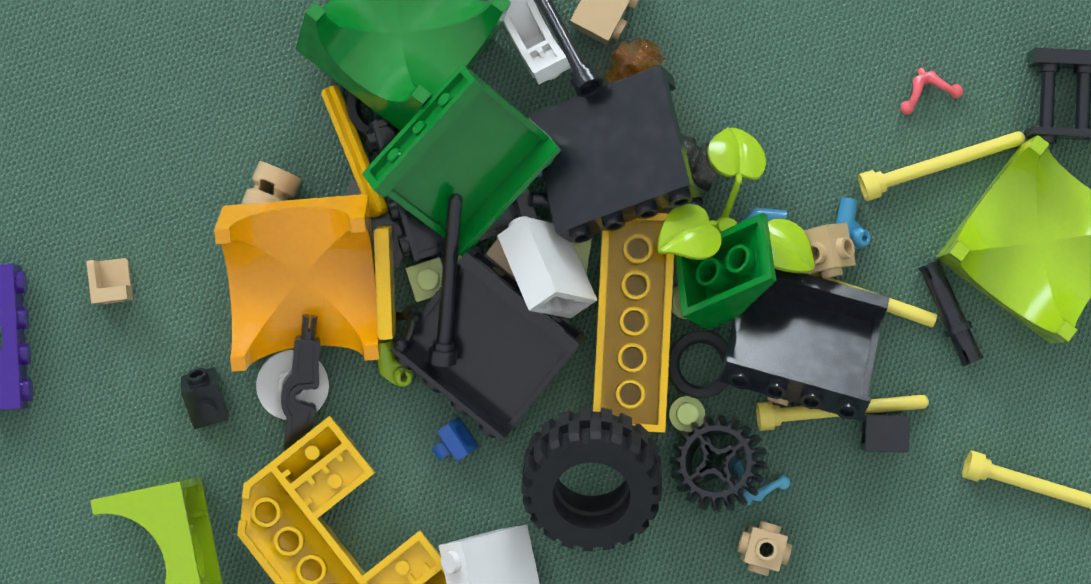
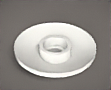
(271, 379)

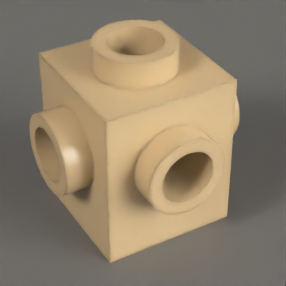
(831, 249)
(752, 540)

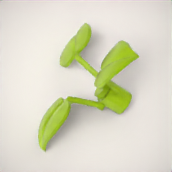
(693, 236)

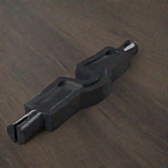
(303, 376)

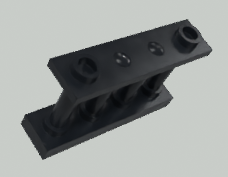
(1049, 63)

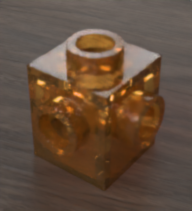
(634, 58)

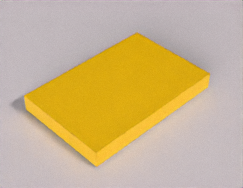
(385, 281)

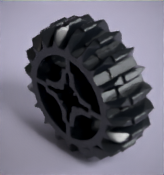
(705, 470)

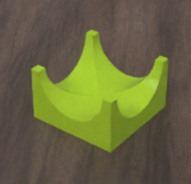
(1029, 243)
(178, 522)

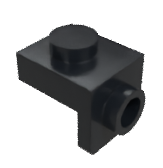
(203, 397)

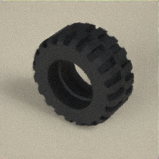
(584, 518)

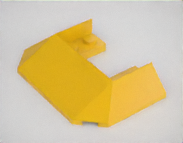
(285, 524)

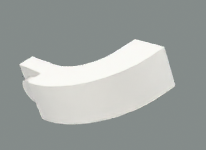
(534, 41)

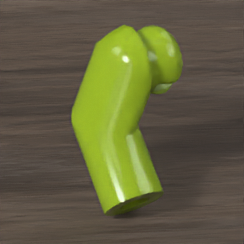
(390, 368)

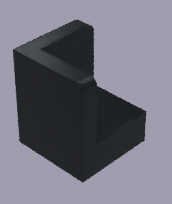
(885, 433)

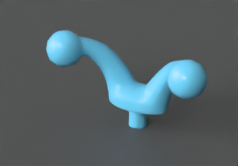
(782, 482)

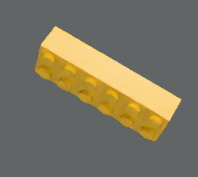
(634, 324)

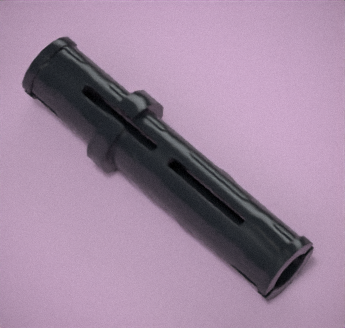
(950, 311)

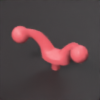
(925, 78)

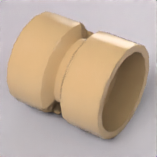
(265, 178)

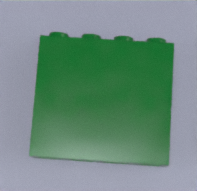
(466, 145)

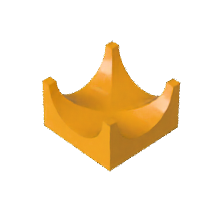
(298, 262)

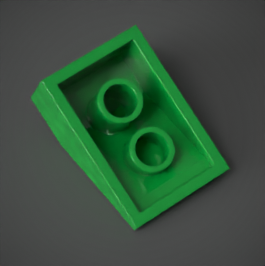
(732, 279)

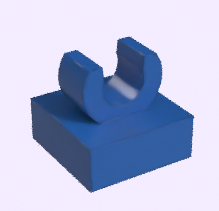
(456, 440)

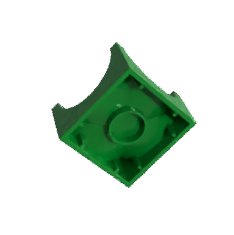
(397, 50)

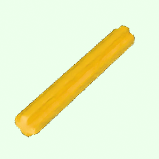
(352, 146)

